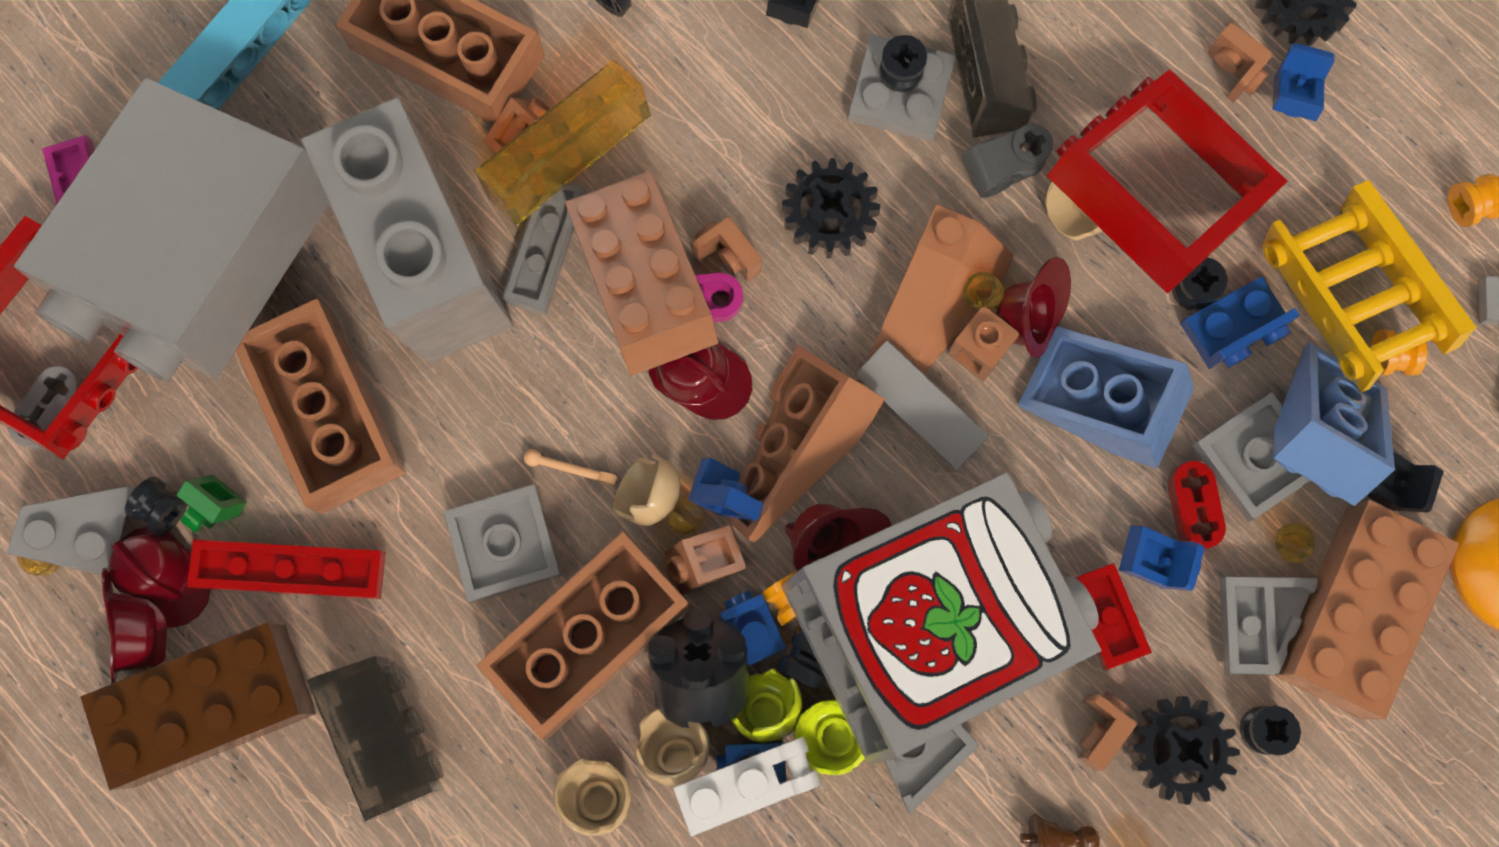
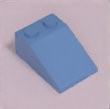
(1109, 394)
(1334, 429)

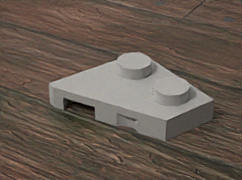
(72, 530)
(1260, 621)

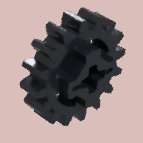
(1307, 19)
(830, 188)
(1199, 736)

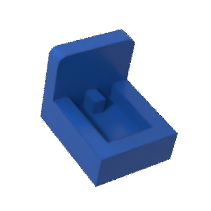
(1301, 81)
(1161, 559)

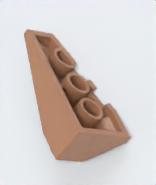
(930, 299)
(810, 428)

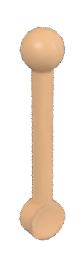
(533, 457)

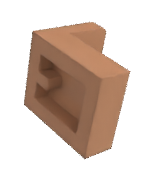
(1243, 56)
(514, 119)
(736, 250)
(983, 343)
(704, 559)
(1105, 739)

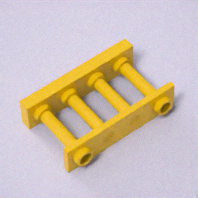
(1403, 262)

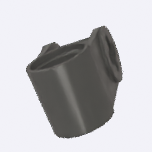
(1001, 162)

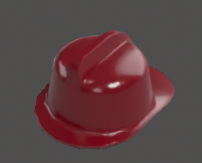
(1037, 305)
(707, 382)
(828, 529)
(157, 571)
(135, 630)

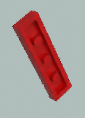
(286, 569)

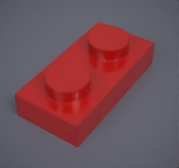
(1118, 626)

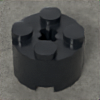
(699, 670)

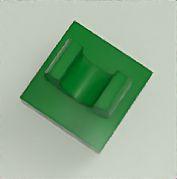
(209, 502)

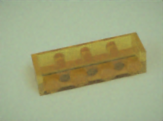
(563, 142)

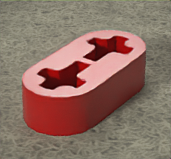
(1207, 503)

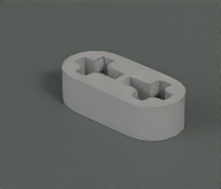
(43, 402)

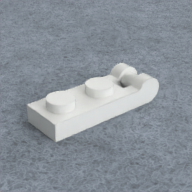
(745, 787)

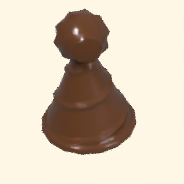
(1049, 834)

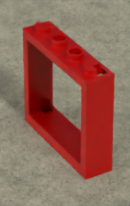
(1127, 219)
(93, 394)

